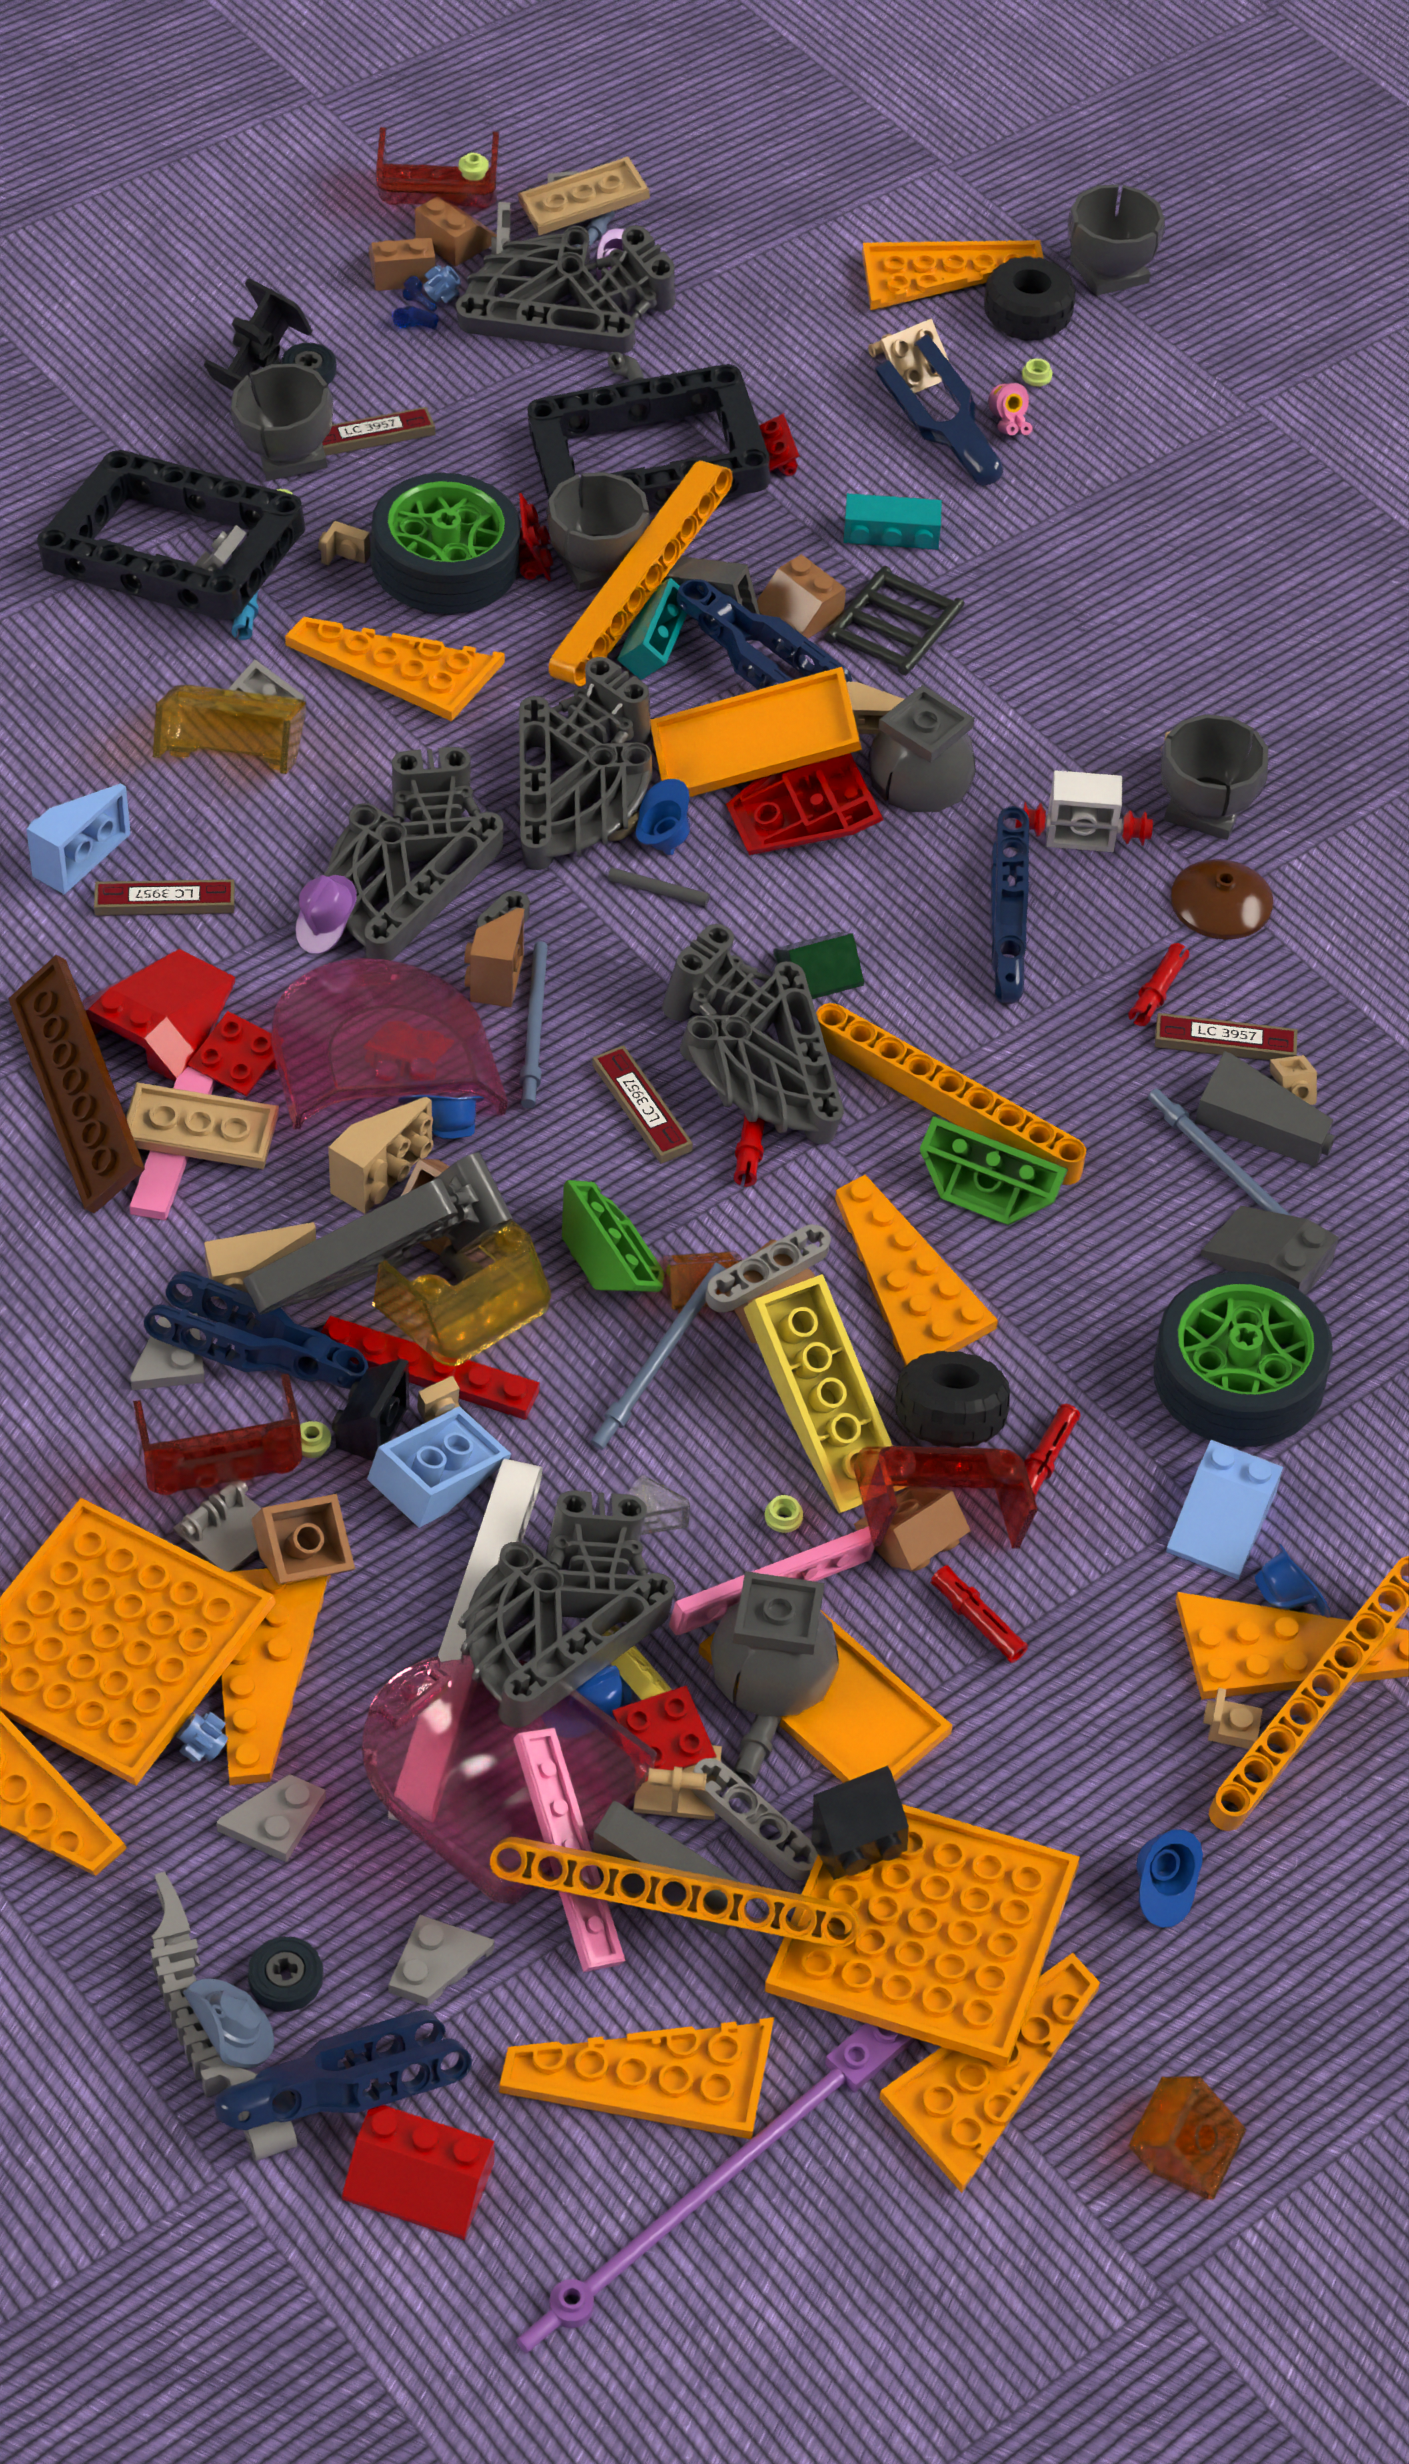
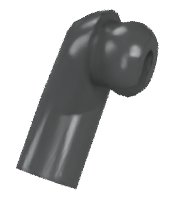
(625, 366)

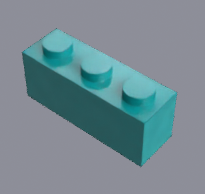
(892, 521)
(653, 632)

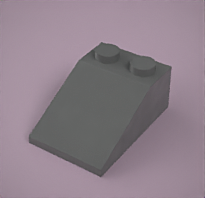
(1273, 1246)

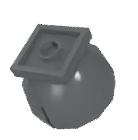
(1111, 248)
(287, 420)
(601, 530)
(924, 752)
(1212, 772)
(775, 1646)

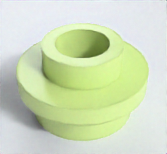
(473, 166)
(1037, 372)
(317, 1446)
(784, 1506)

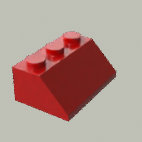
(418, 2170)

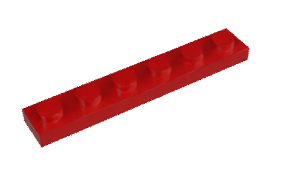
(476, 1381)

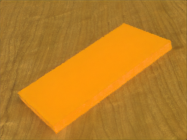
(757, 733)
(864, 1718)

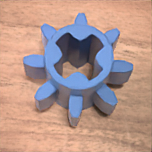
(442, 284)
(202, 1737)

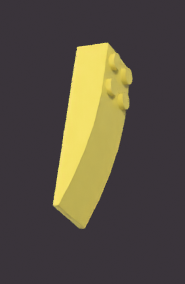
(819, 1382)

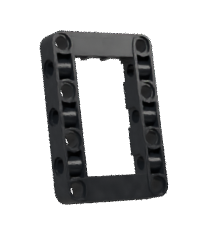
(649, 401)
(270, 515)

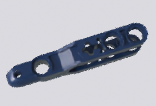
(960, 432)
(735, 625)
(1009, 906)
(260, 1342)
(327, 2085)

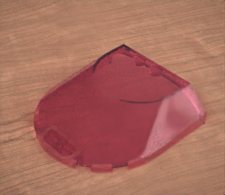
(378, 1033)
(456, 1776)

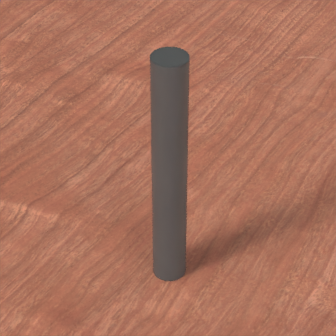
(658, 887)

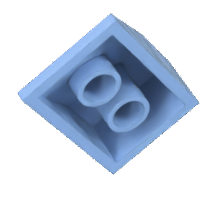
(77, 836)
(436, 1465)
(1225, 1509)

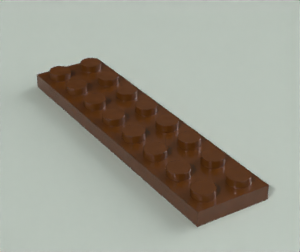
(76, 1084)

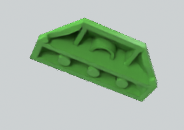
(988, 1174)
(606, 1242)

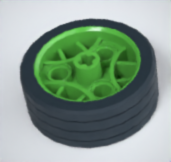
(445, 543)
(1253, 1385)

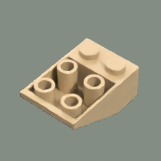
(379, 1153)

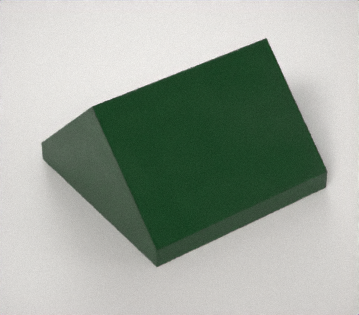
(827, 961)

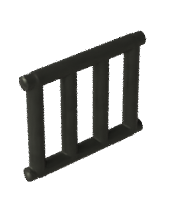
(870, 595)

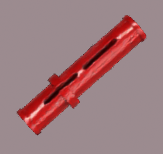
(1154, 992)
(749, 1152)
(1041, 1462)
(967, 1601)

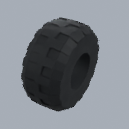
(1029, 298)
(952, 1399)

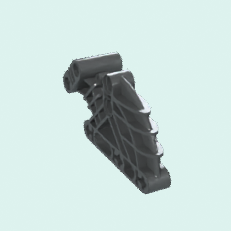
(636, 276)
(604, 711)
(436, 833)
(769, 1080)
(456, 1204)
(595, 1587)

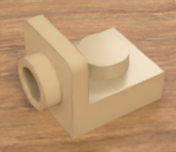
(346, 542)
(1296, 1076)
(438, 1399)
(1232, 1722)

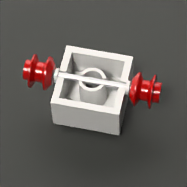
(1086, 813)

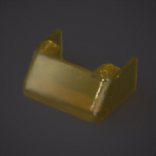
(229, 722)
(475, 1313)

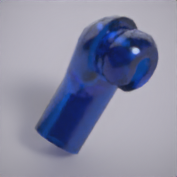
(414, 316)

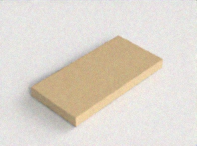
(583, 195)
(201, 1125)

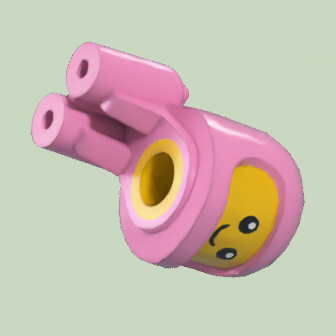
(1010, 404)

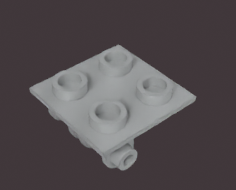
(222, 1527)

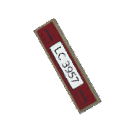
(379, 430)
(164, 897)
(1218, 1036)
(642, 1104)

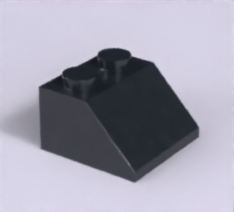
(373, 1409)
(859, 1823)

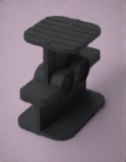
(259, 336)

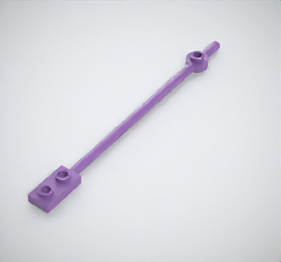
(851, 2063)

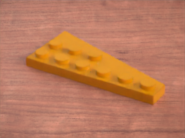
(923, 269)
(402, 665)
(912, 1284)
(1270, 1648)
(265, 1675)
(46, 1808)
(662, 2076)
(964, 2103)

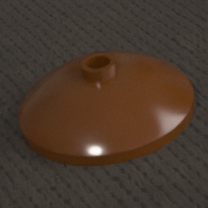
(1221, 899)

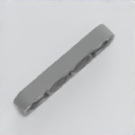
(764, 1264)
(760, 1814)

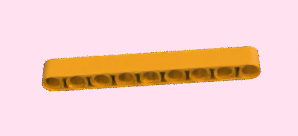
(641, 571)
(945, 1090)
(1309, 1704)
(654, 1898)

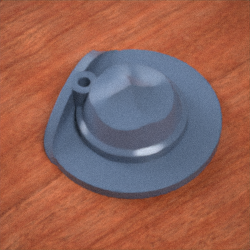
(232, 2022)

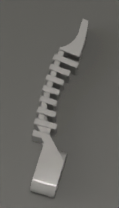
(173, 1964)

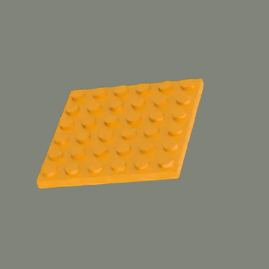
(117, 1638)
(942, 1937)

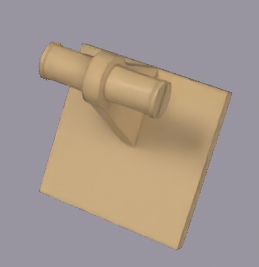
(907, 357)
(671, 1793)

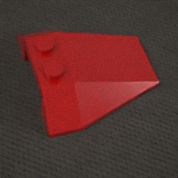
(804, 806)
(164, 1008)

